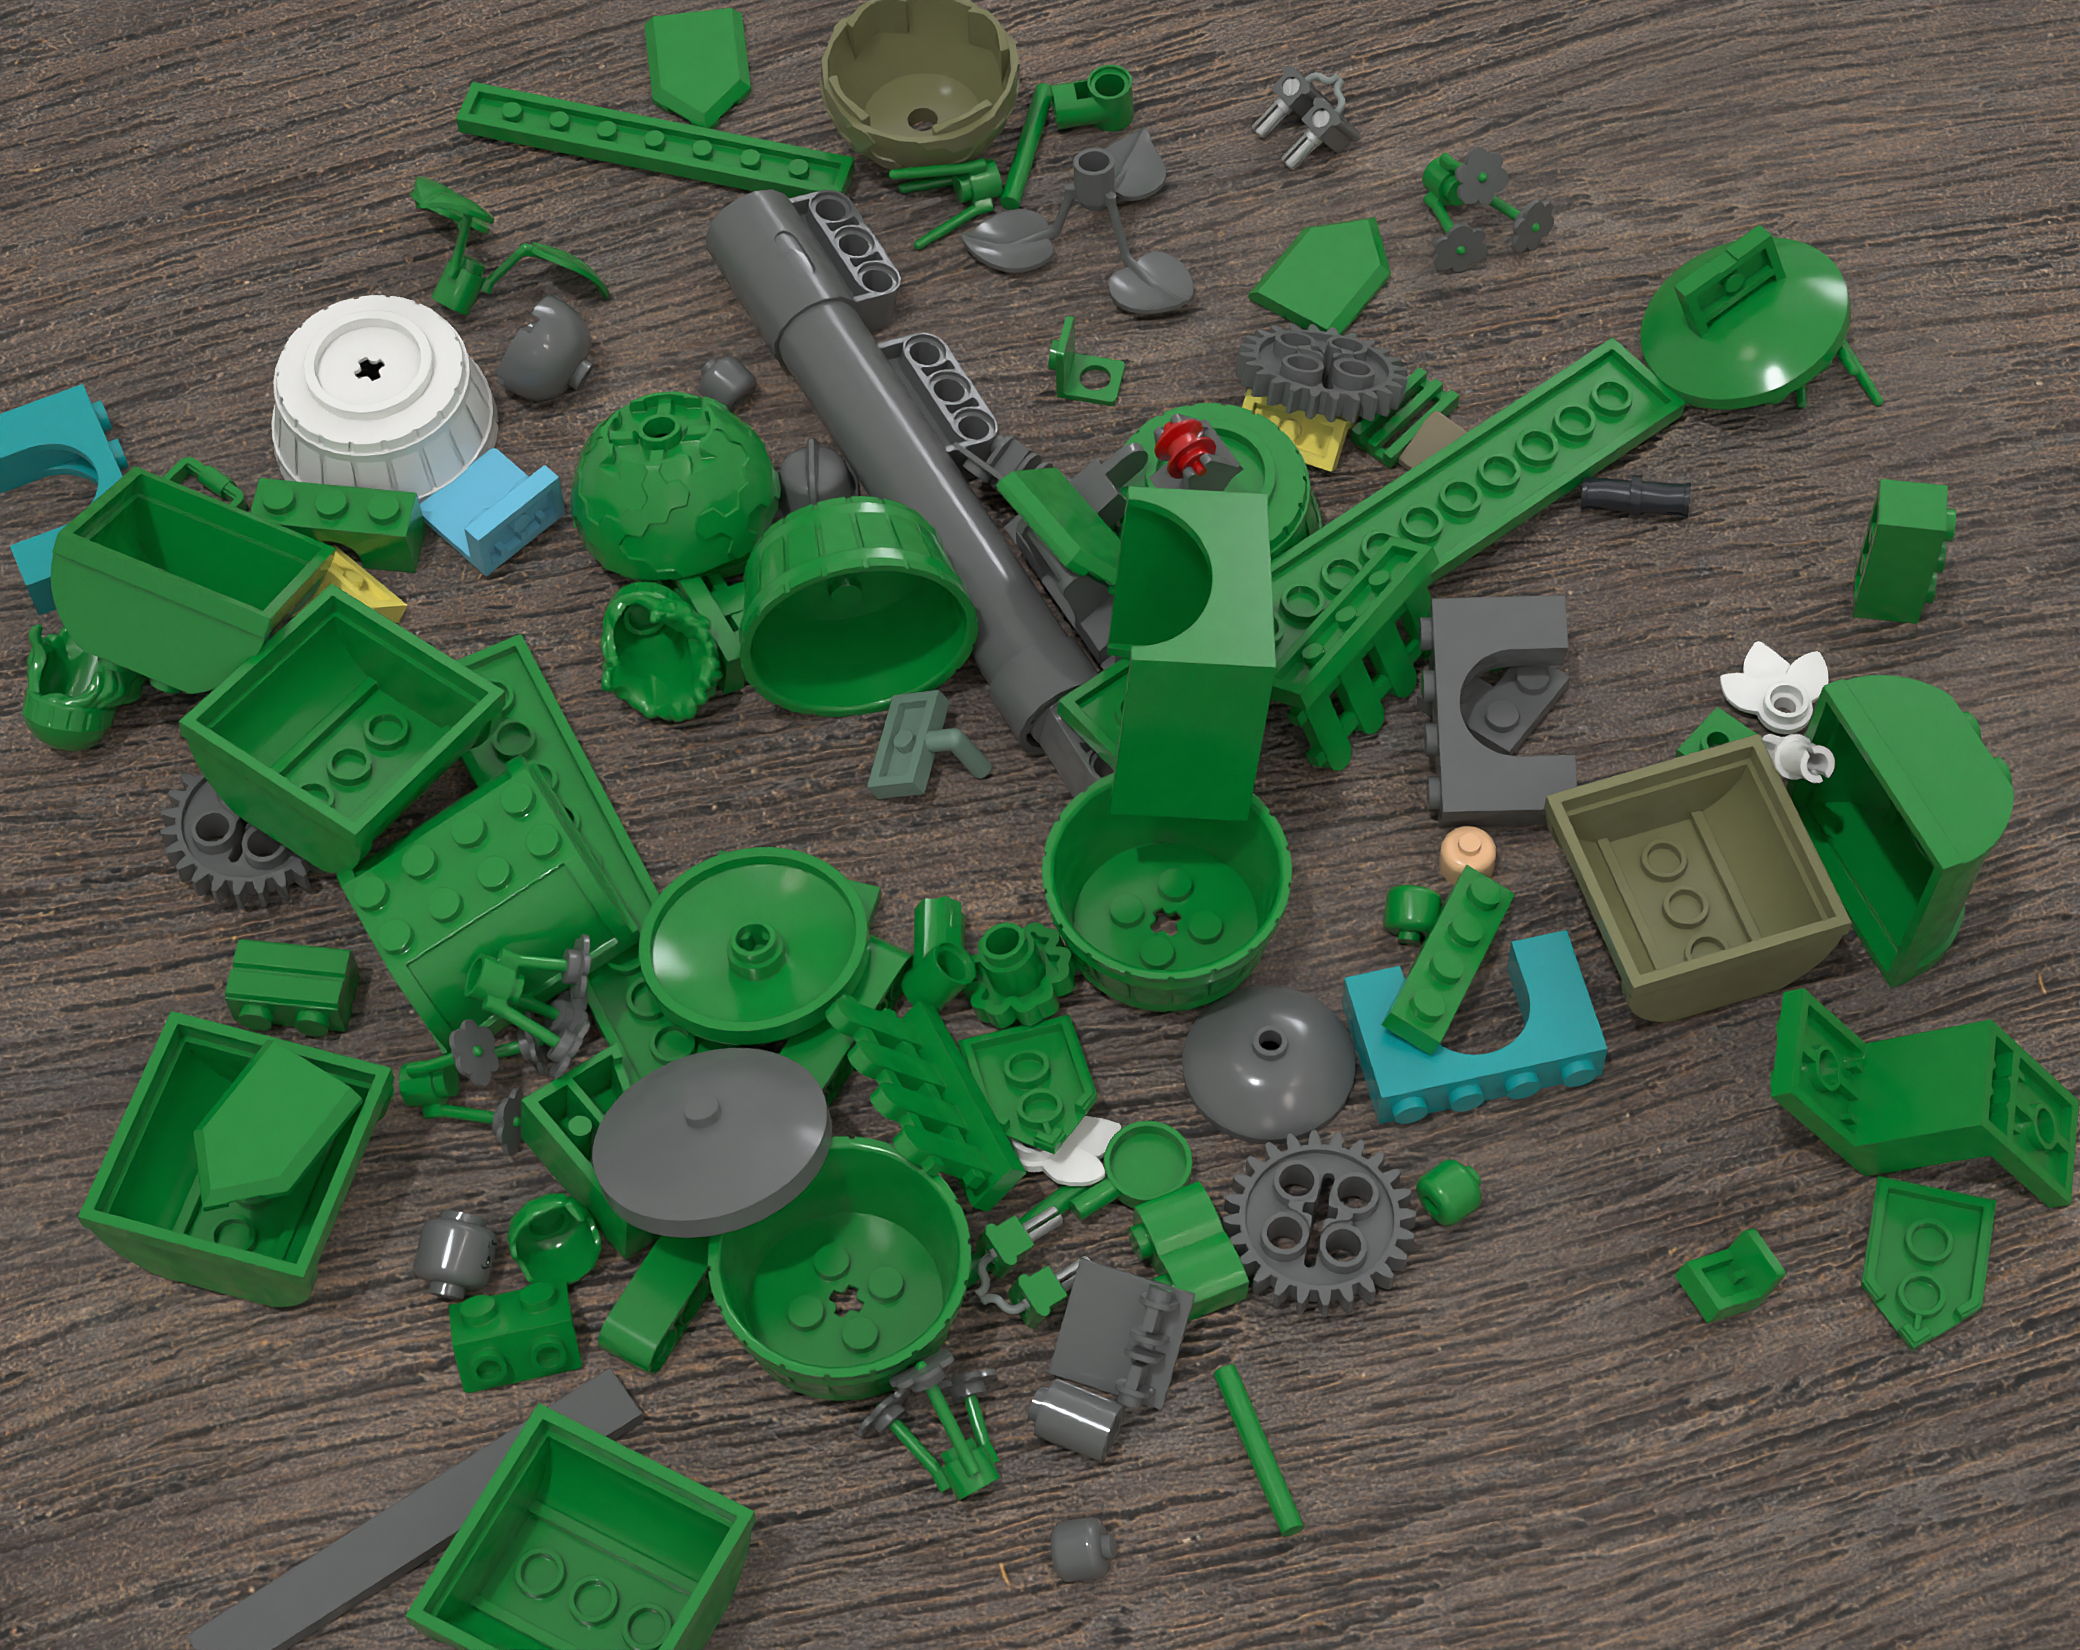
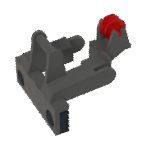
(1196, 462)

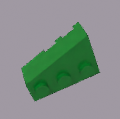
(561, 1131)

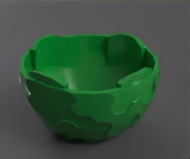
(672, 488)

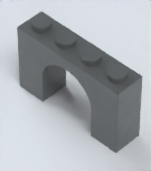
(1464, 641)

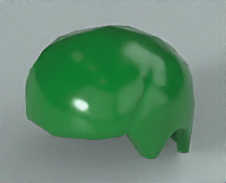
(554, 1239)

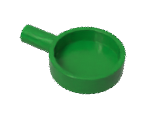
(1139, 1166)

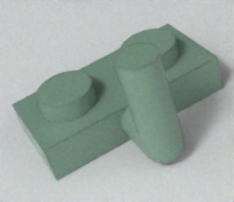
(910, 743)

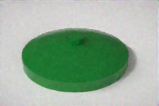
(753, 945)

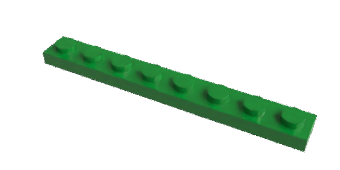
(651, 143)

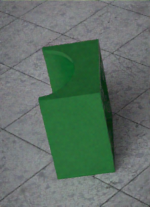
(1200, 649)

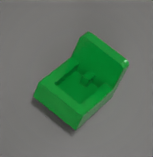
(1732, 1278)

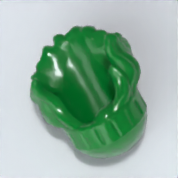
(658, 653)
(70, 694)

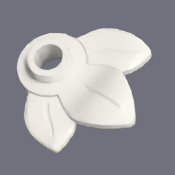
(1773, 683)
(1077, 1159)

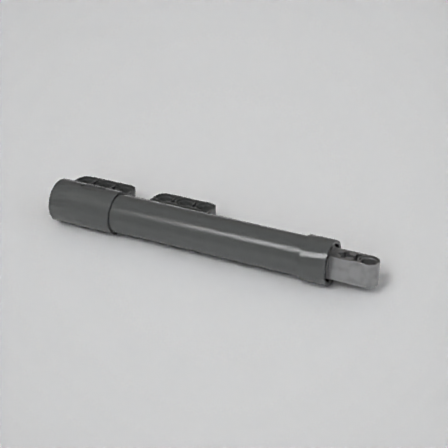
(895, 410)

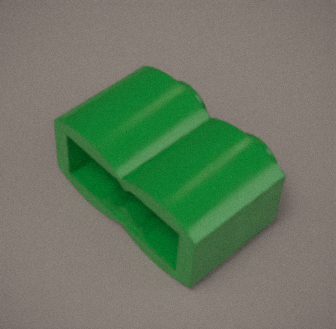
(1189, 1248)

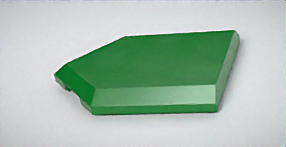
(698, 64)
(1326, 275)
(1064, 522)
(1033, 1080)
(269, 1127)
(1926, 1257)

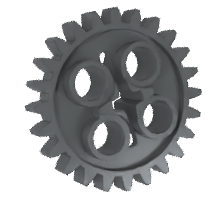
(1321, 372)
(201, 815)
(1372, 1233)

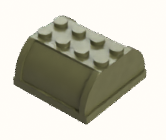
(1699, 879)

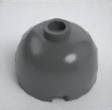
(548, 353)

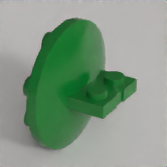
(1746, 322)

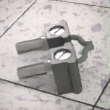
(1323, 120)

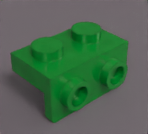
(514, 1336)

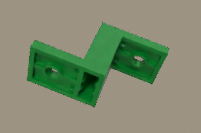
(1925, 1098)

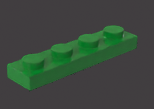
(1448, 960)

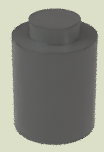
(1076, 1419)

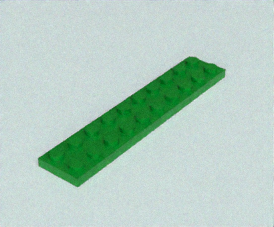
(540, 732)

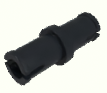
(1635, 496)

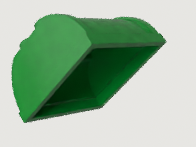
(178, 581)
(337, 728)
(1902, 814)
(481, 879)
(149, 1184)
(585, 1552)

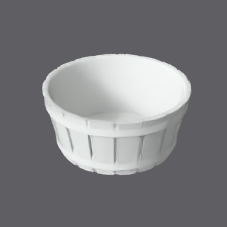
(394, 433)

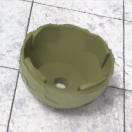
(914, 65)

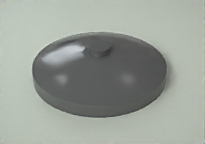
(712, 1142)

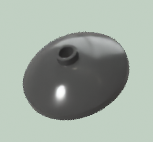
(1265, 1092)

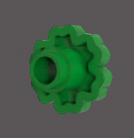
(1020, 974)

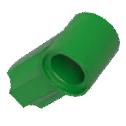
(939, 955)

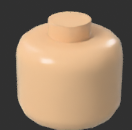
(1467, 847)

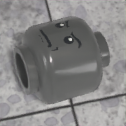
(455, 1254)

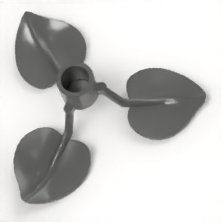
(1126, 169)

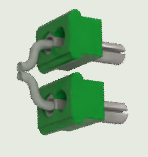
(1003, 1248)

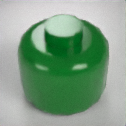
(1411, 912)
(1449, 1192)

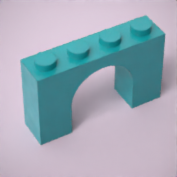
(48, 439)
(1555, 1048)

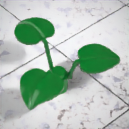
(463, 275)

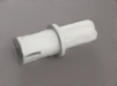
(1798, 758)

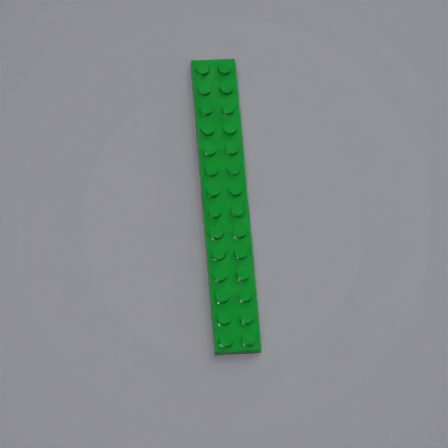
(1448, 502)

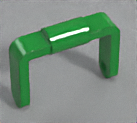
(209, 478)

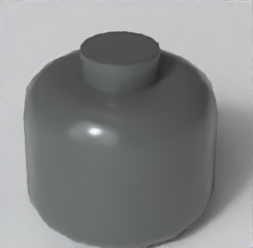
(727, 381)
(1082, 1549)

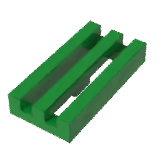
(1429, 391)

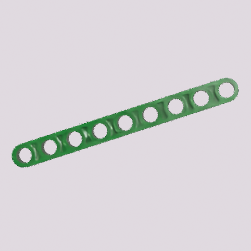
(675, 1273)

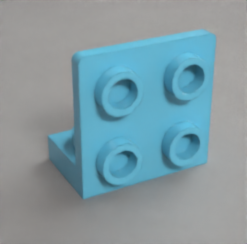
(494, 509)

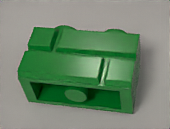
(292, 986)

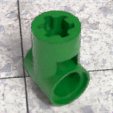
(1100, 100)

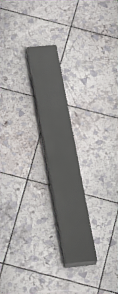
(393, 1539)

